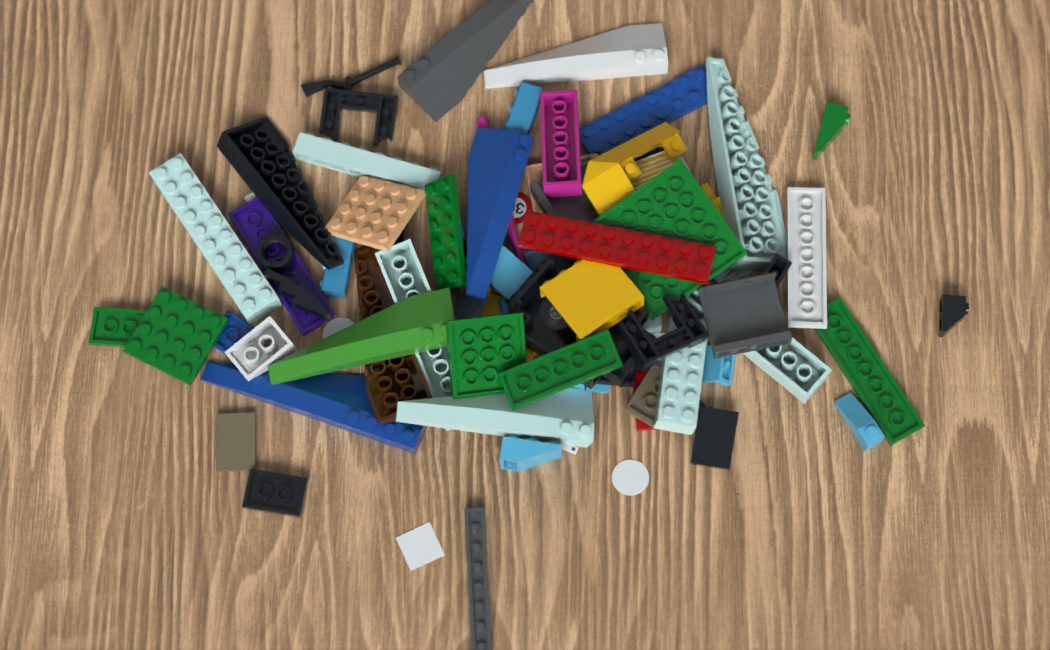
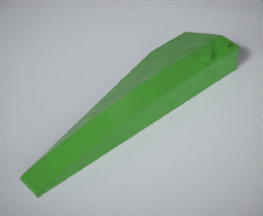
(397, 331)

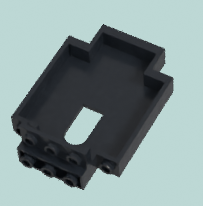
(544, 340)

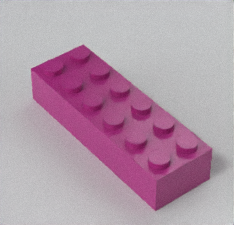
(560, 143)

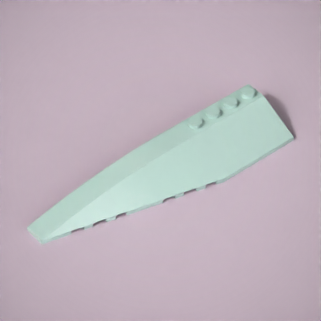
(744, 187)

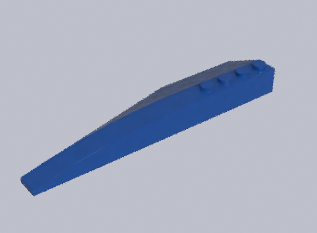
(327, 397)

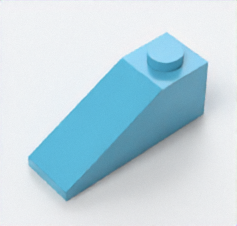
(859, 421)

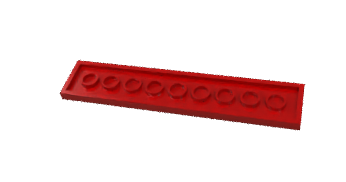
(617, 247)

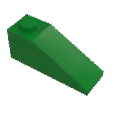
(832, 124)

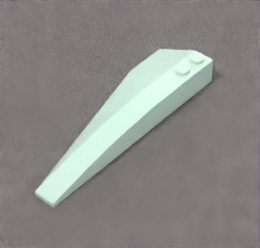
(559, 418)

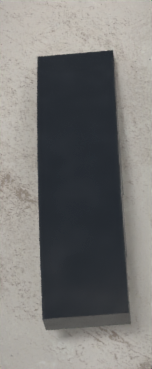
(301, 298)

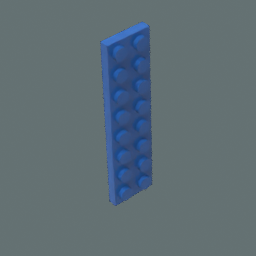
(646, 112)

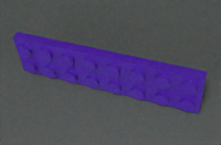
(254, 224)

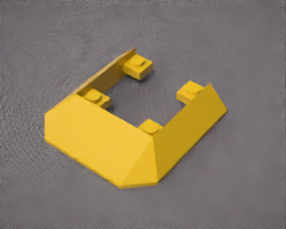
(610, 174)

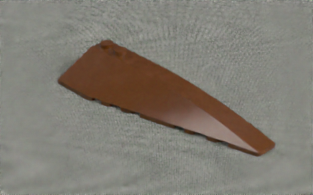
(393, 378)

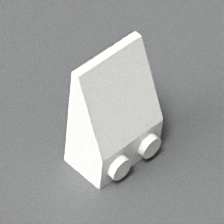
(260, 349)

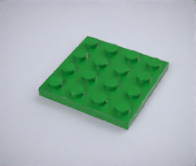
(176, 336)
(481, 350)

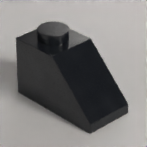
(779, 266)
(951, 312)

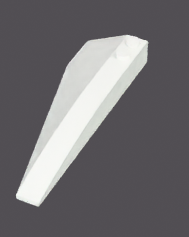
(613, 54)

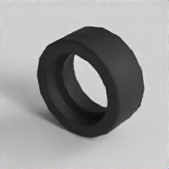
(272, 239)

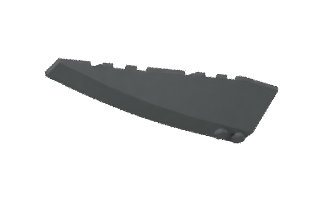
(453, 64)

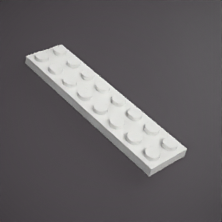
(808, 256)

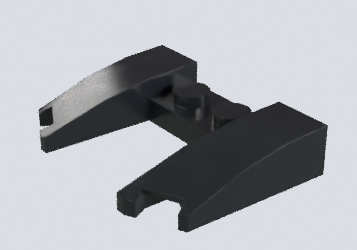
(338, 100)
(648, 352)

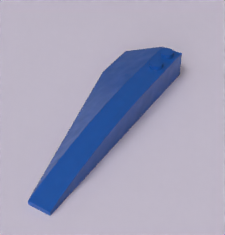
(494, 179)

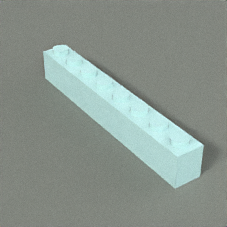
(360, 161)

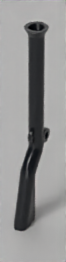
(312, 88)

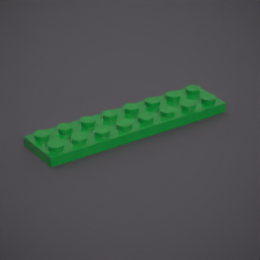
(868, 374)

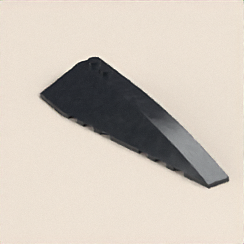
(270, 171)

